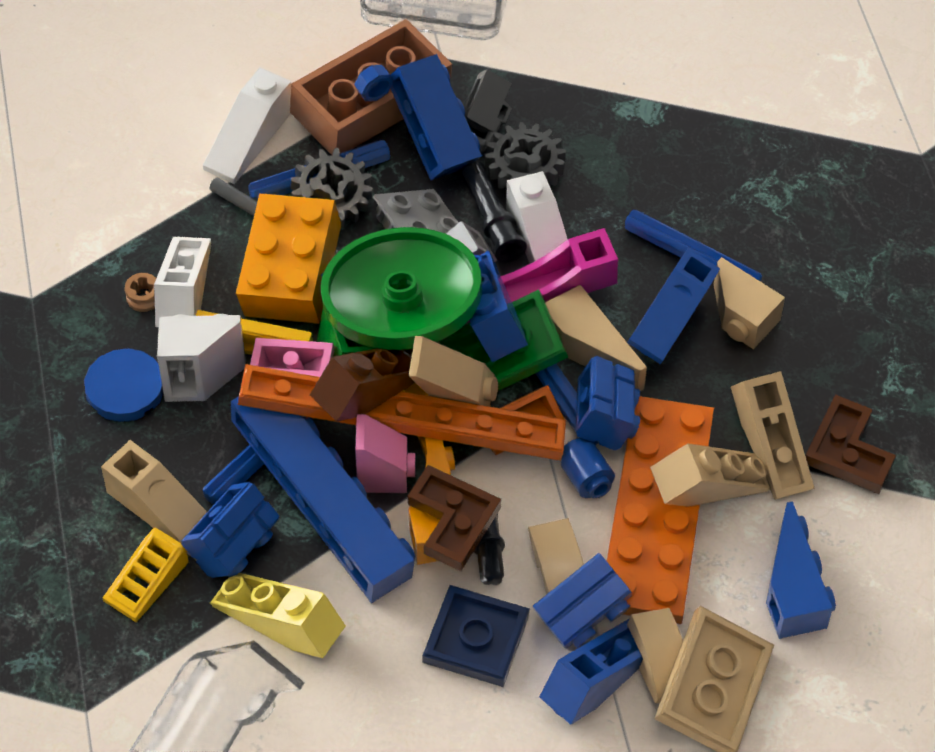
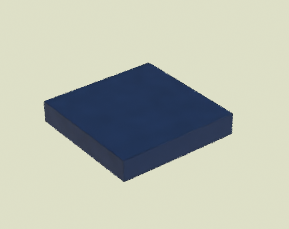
(476, 635)

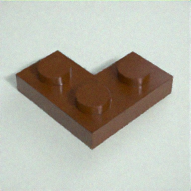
(840, 452)
(462, 511)

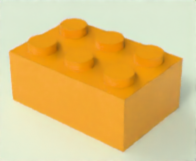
(285, 258)

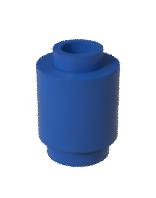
(587, 468)

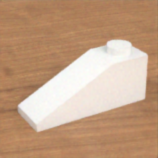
(249, 125)
(535, 214)
(182, 277)

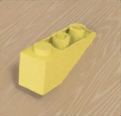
(282, 612)

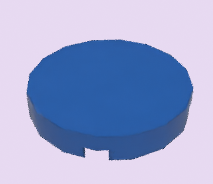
(123, 384)

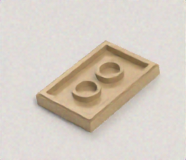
(714, 681)

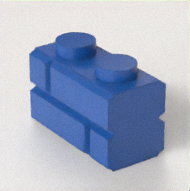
(607, 403)
(231, 531)
(583, 602)

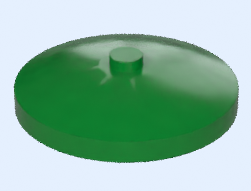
(401, 287)

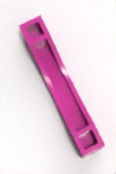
(578, 261)

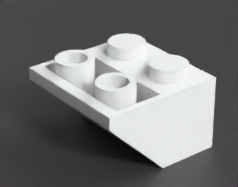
(198, 354)

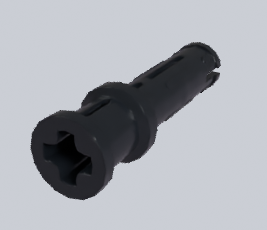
(497, 223)

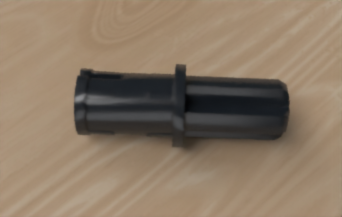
(490, 555)

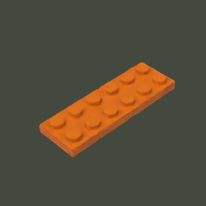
(648, 538)

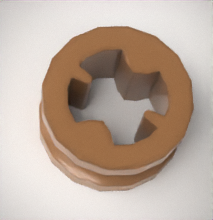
(133, 286)

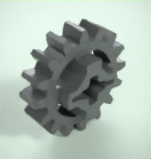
(524, 154)
(342, 176)

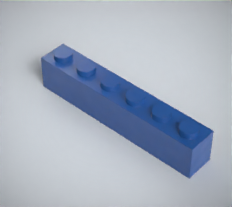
(328, 498)

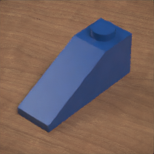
(592, 673)

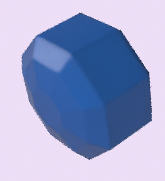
(373, 83)

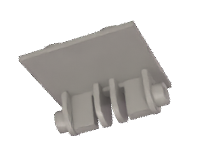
(414, 209)

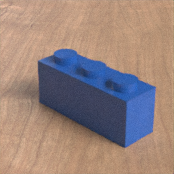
(434, 116)

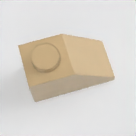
(745, 304)

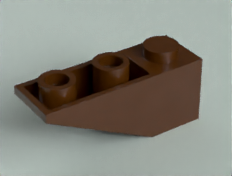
(362, 381)

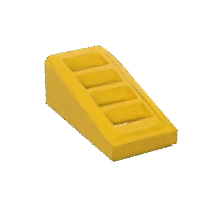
(146, 553)

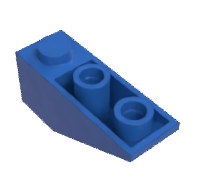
(673, 306)
(496, 317)
(796, 590)

